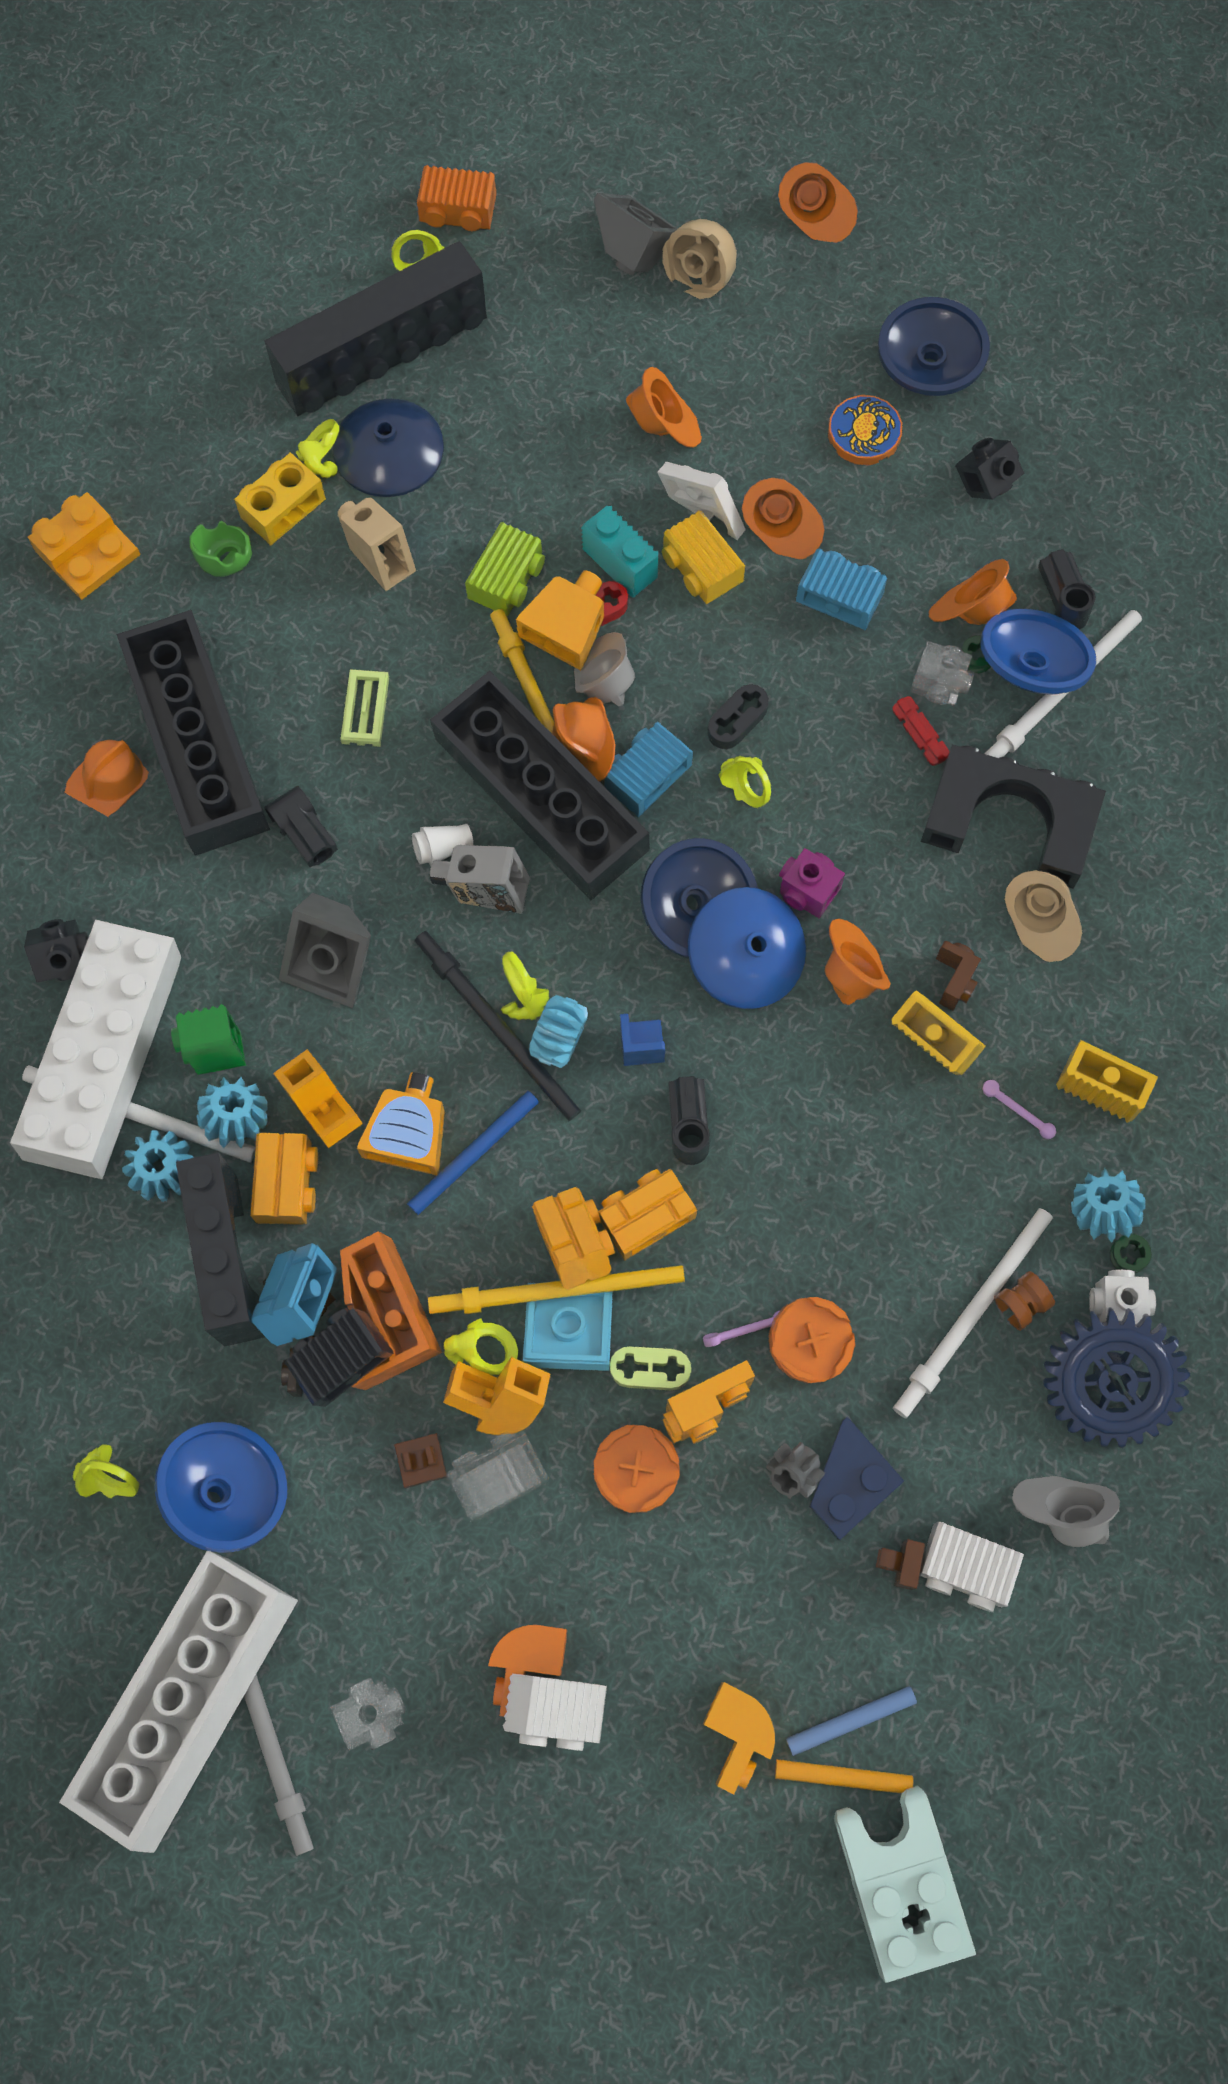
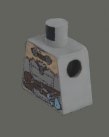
(484, 877)

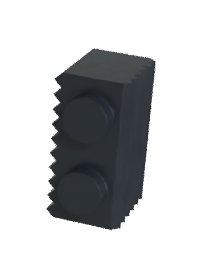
(337, 1356)

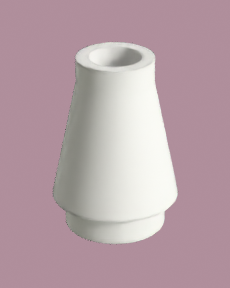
(439, 841)

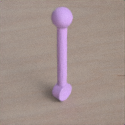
(991, 1089)
(715, 1338)

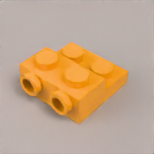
(82, 544)
(698, 1408)

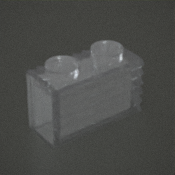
(496, 1476)

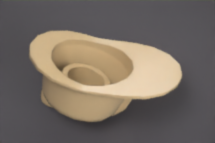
(1044, 915)

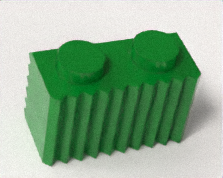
(208, 1040)

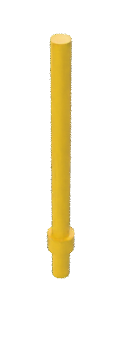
(513, 648)
(472, 1300)

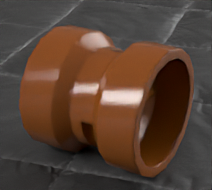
(1025, 1300)

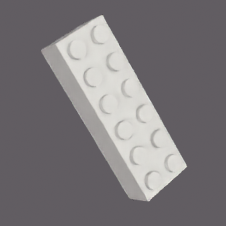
(97, 1050)
(178, 1703)

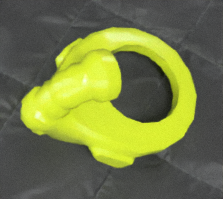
(430, 244)
(312, 451)
(734, 776)
(524, 988)
(463, 1346)
(91, 1479)

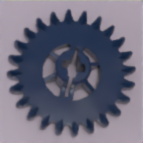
(1092, 1345)

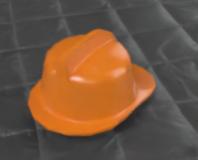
(815, 188)
(662, 410)
(783, 518)
(978, 597)
(586, 734)
(107, 776)
(854, 963)

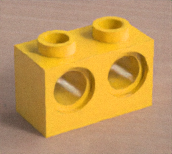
(284, 503)

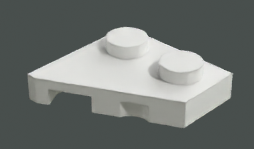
(702, 492)

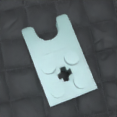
(905, 1873)

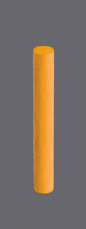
(842, 1776)

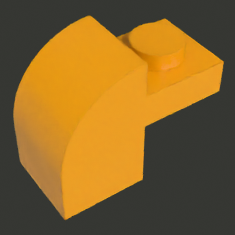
(317, 1098)
(501, 1402)
(747, 1724)

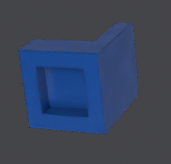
(641, 1041)

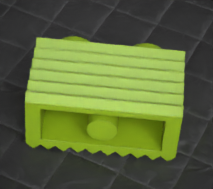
(505, 569)

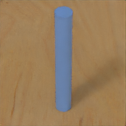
(851, 1720)

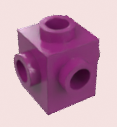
(810, 882)

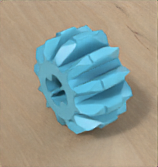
(558, 1031)
(232, 1112)
(143, 1172)
(1108, 1205)

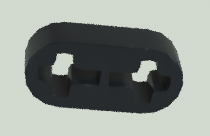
(743, 722)

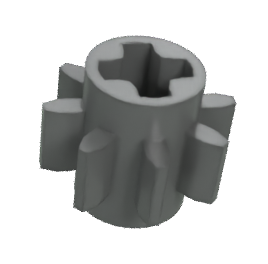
(795, 1470)

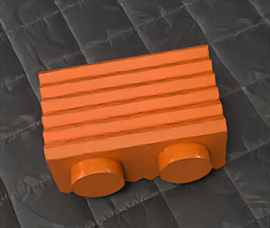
(456, 198)

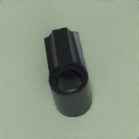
(1067, 588)
(299, 822)
(689, 1118)

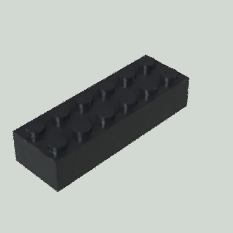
(377, 329)
(192, 733)
(540, 785)

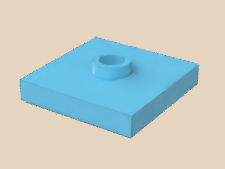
(569, 1332)

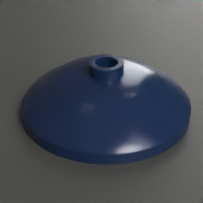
(935, 331)
(390, 462)
(686, 869)

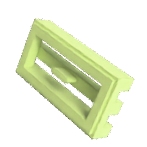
(362, 736)

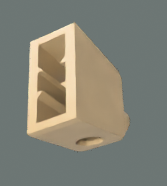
(367, 527)

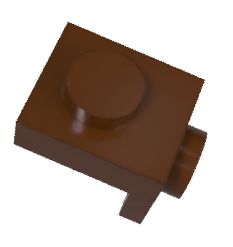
(965, 963)

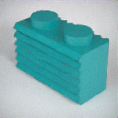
(620, 551)

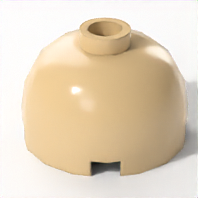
(701, 251)

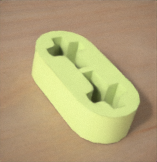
(650, 1357)

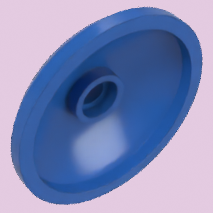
(1038, 651)
(723, 951)
(237, 1468)

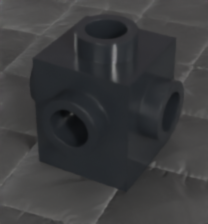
(990, 468)
(55, 949)

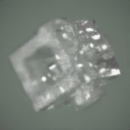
(942, 674)
(352, 1718)

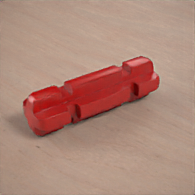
(921, 730)

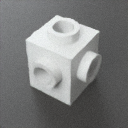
(1122, 1291)

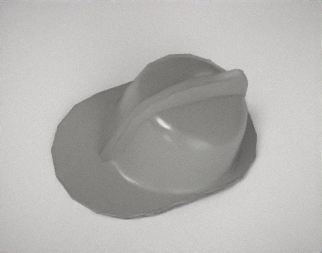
(606, 670)
(1072, 1509)

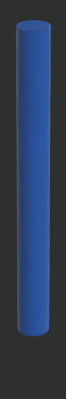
(473, 1152)

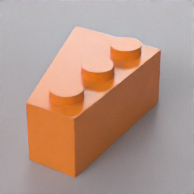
(381, 1287)

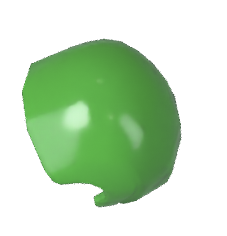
(211, 544)

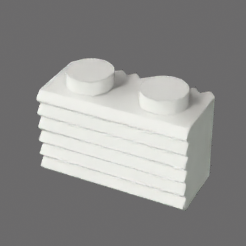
(971, 1566)
(554, 1710)

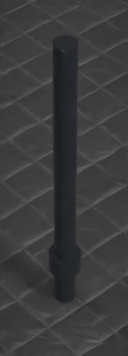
(448, 968)

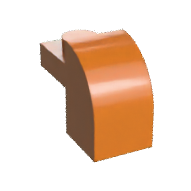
(527, 1649)

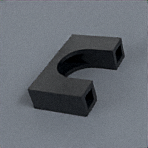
(1066, 806)
(210, 1205)

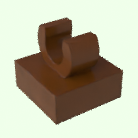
(420, 1460)
(905, 1563)

